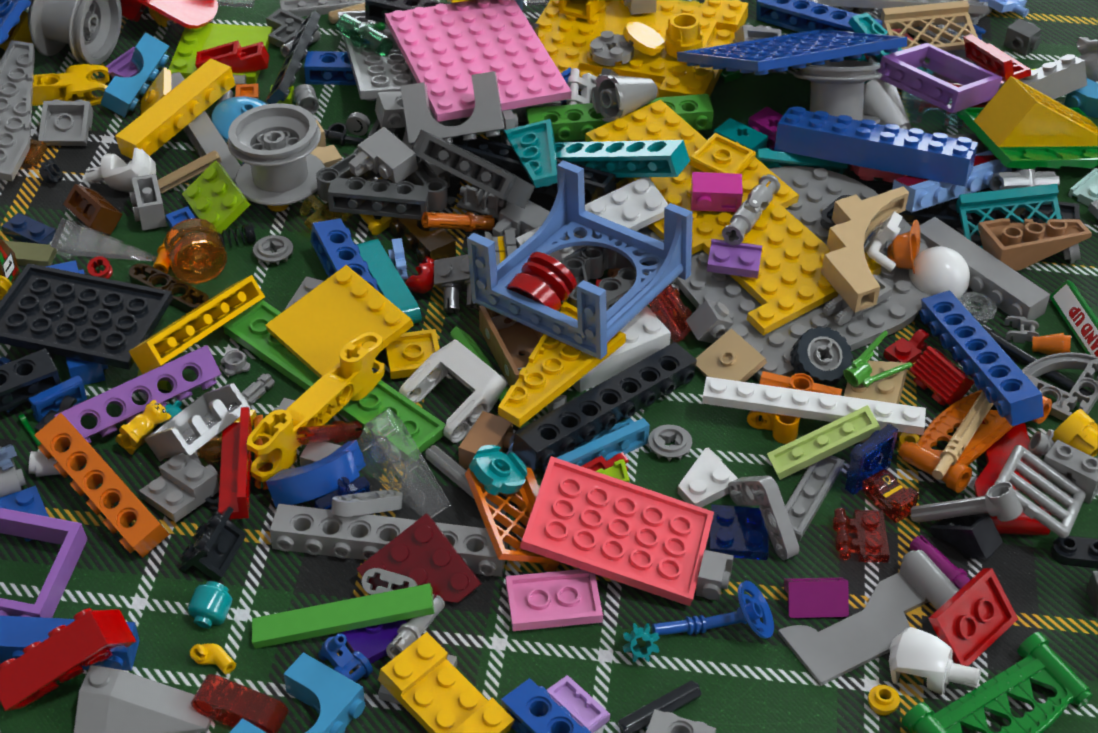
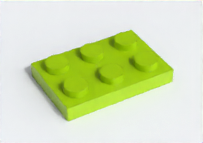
(216, 197)

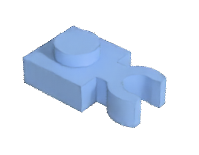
(398, 257)

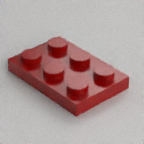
(974, 617)

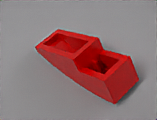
(240, 59)

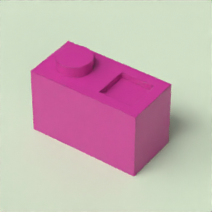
(716, 191)

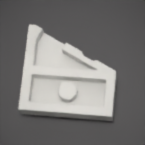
(705, 480)

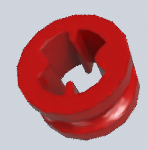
(96, 262)

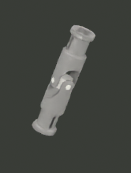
(749, 213)

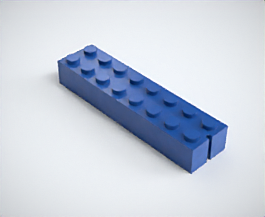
(876, 146)

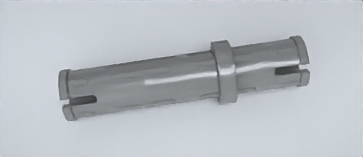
(413, 629)

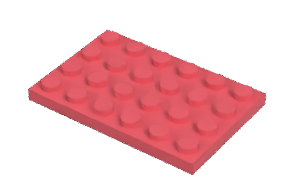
(618, 531)

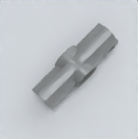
(1022, 179)

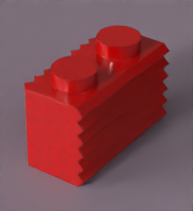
(940, 375)

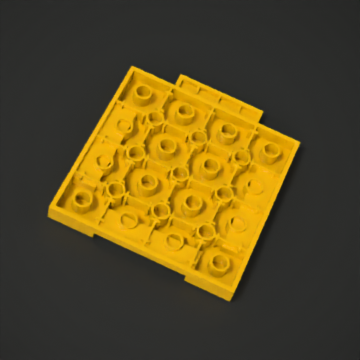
(569, 40)

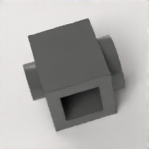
(1023, 37)

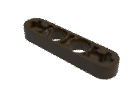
(155, 276)

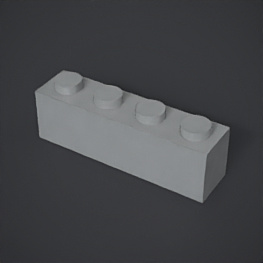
(1058, 77)

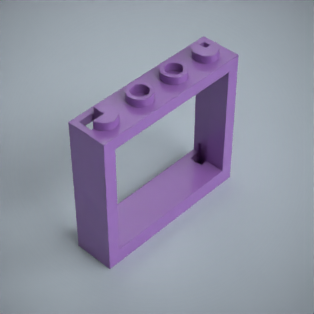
(902, 72)
(52, 530)

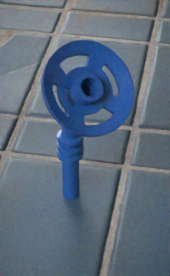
(746, 613)

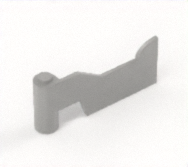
(870, 631)

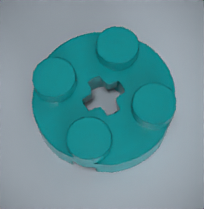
(498, 471)

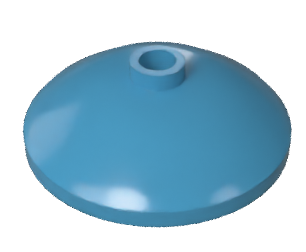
(229, 110)

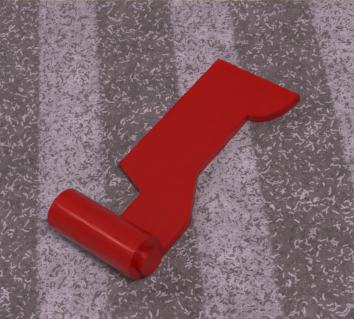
(996, 459)

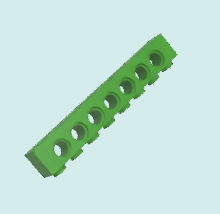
(575, 120)

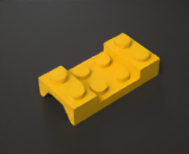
(439, 693)

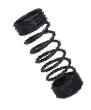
(248, 231)

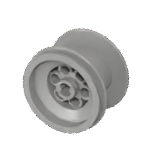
(85, 25)
(840, 86)
(276, 153)

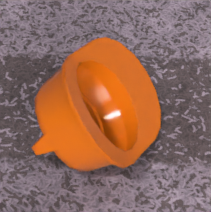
(905, 248)

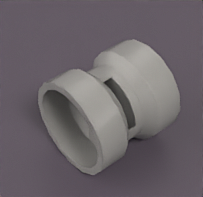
(305, 97)

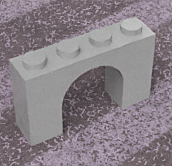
(485, 119)

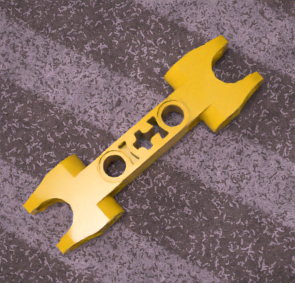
(71, 85)
(347, 381)

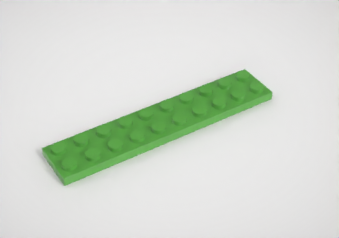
(252, 334)

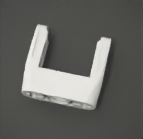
(470, 371)

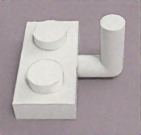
(877, 241)

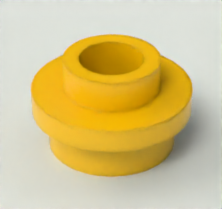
(880, 705)

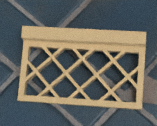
(928, 16)

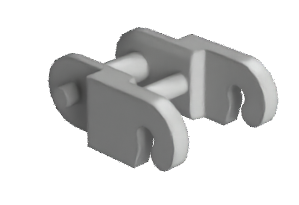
(1026, 327)

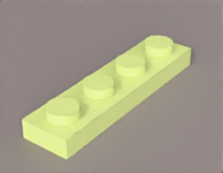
(823, 442)

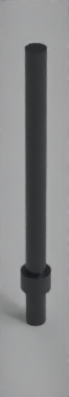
(1027, 359)

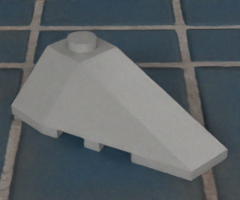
(133, 704)

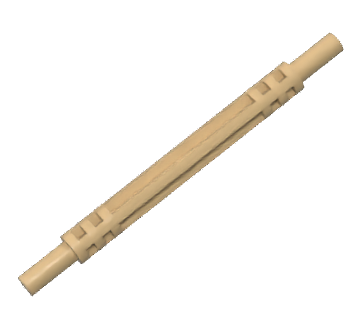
(962, 436)

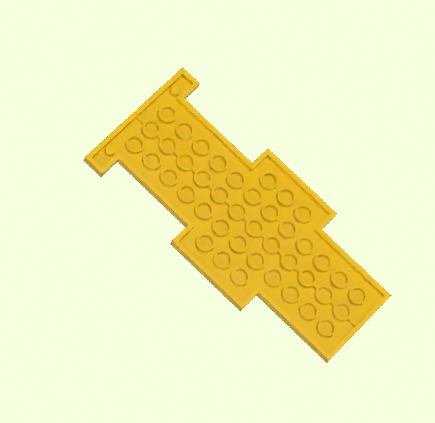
(791, 254)

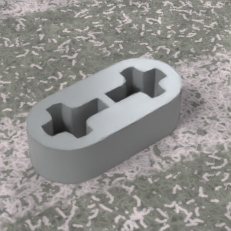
(387, 576)

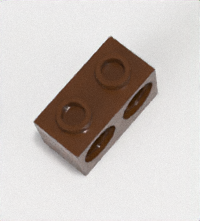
(92, 209)

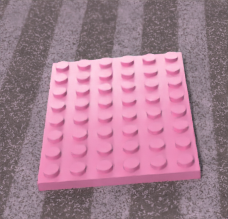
(470, 38)

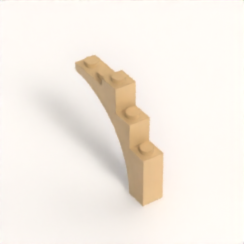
(846, 263)

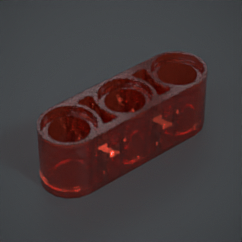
(230, 702)

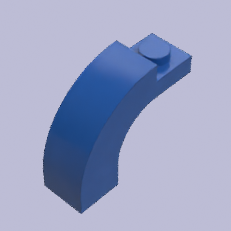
(318, 478)

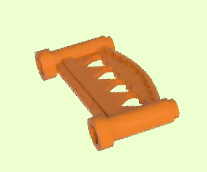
(959, 474)

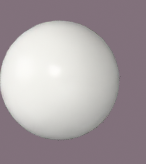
(939, 271)

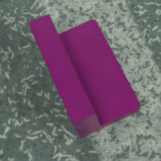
(817, 597)

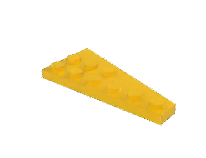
(549, 373)

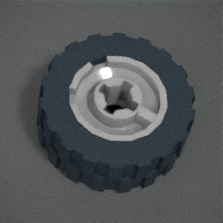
(829, 343)

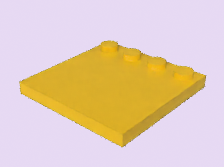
(333, 316)

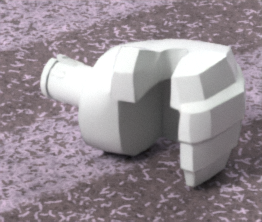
(118, 173)
(928, 657)

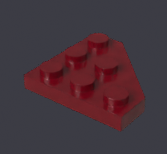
(426, 557)

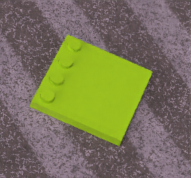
(212, 36)

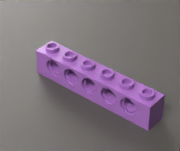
(199, 361)

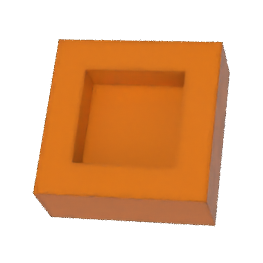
(248, 90)

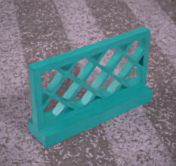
(1004, 200)

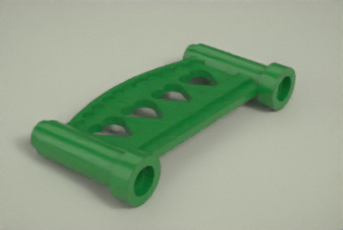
(1038, 666)

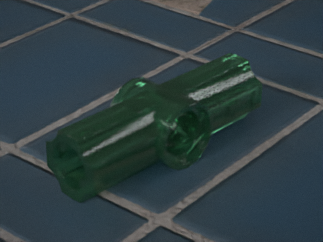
(364, 35)

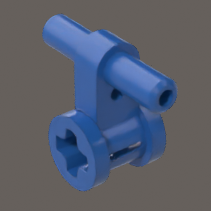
(346, 660)

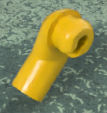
(212, 655)

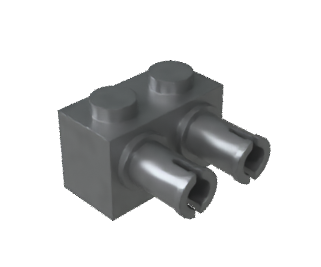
(452, 277)

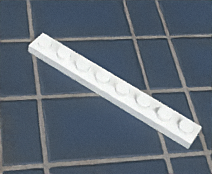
(809, 404)

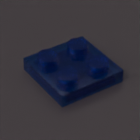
(870, 457)
(739, 532)

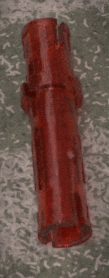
(336, 431)

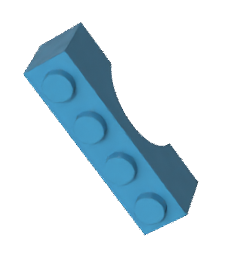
(124, 92)

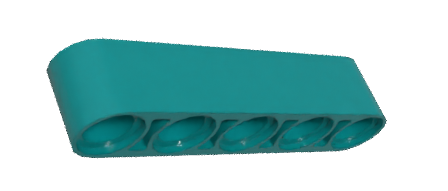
(388, 278)

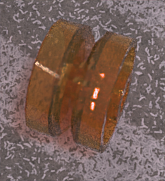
(195, 251)

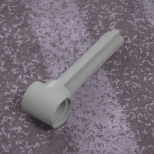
(998, 501)

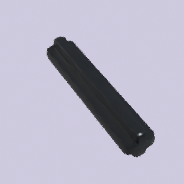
(668, 703)

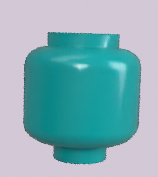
(210, 604)

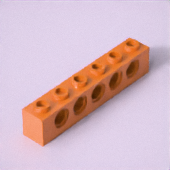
(146, 531)

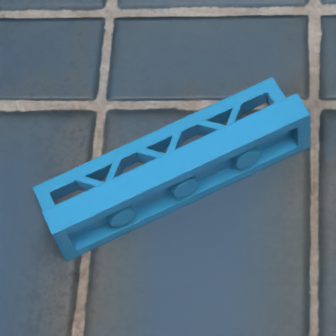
(620, 438)

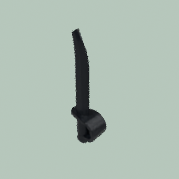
(338, 133)

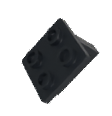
(215, 545)

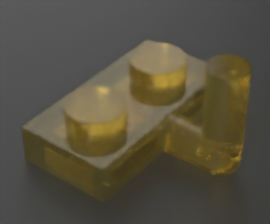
(322, 212)

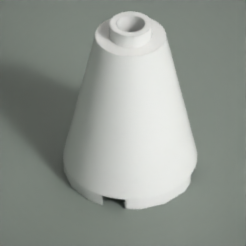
(884, 103)

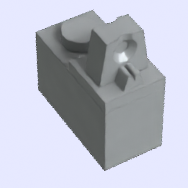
(384, 155)
(520, 219)

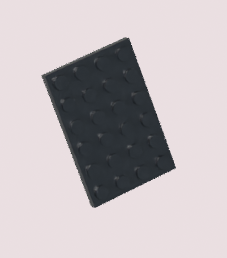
(80, 315)

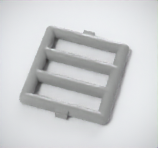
(1029, 508)

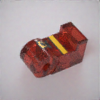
(890, 495)

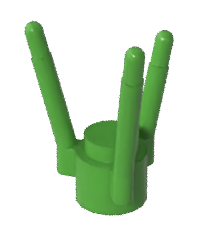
(860, 370)

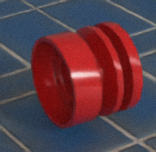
(544, 281)

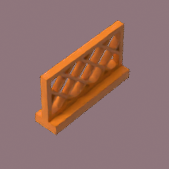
(525, 501)

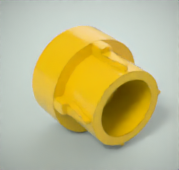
(683, 34)
(1079, 432)

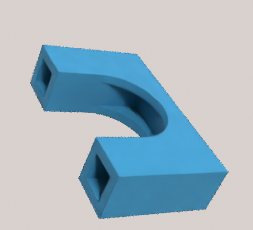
(325, 690)

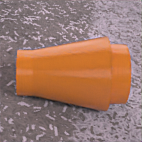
(1051, 344)

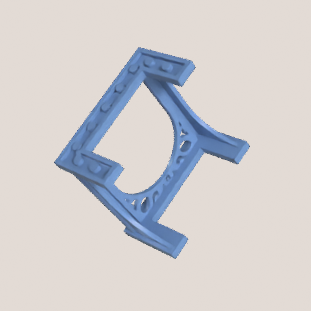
(566, 218)

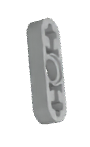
(366, 503)

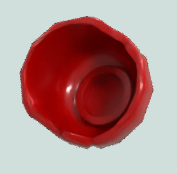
(424, 280)

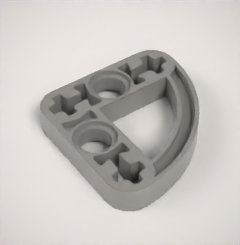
(1065, 400)

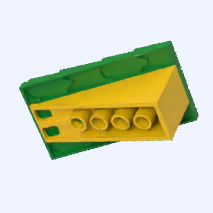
(1033, 129)

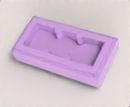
(579, 703)

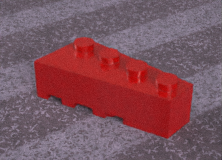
(62, 656)

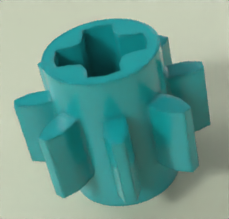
(642, 652)

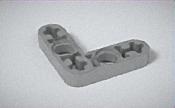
(765, 493)

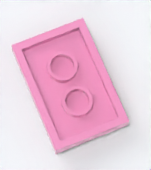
(553, 599)

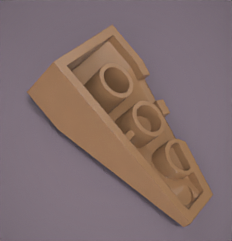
(1030, 242)

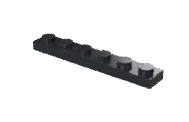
(292, 61)

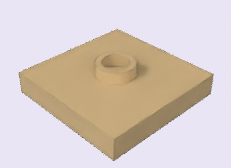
(730, 359)

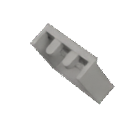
(197, 422)

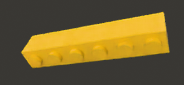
(176, 109)
(196, 324)

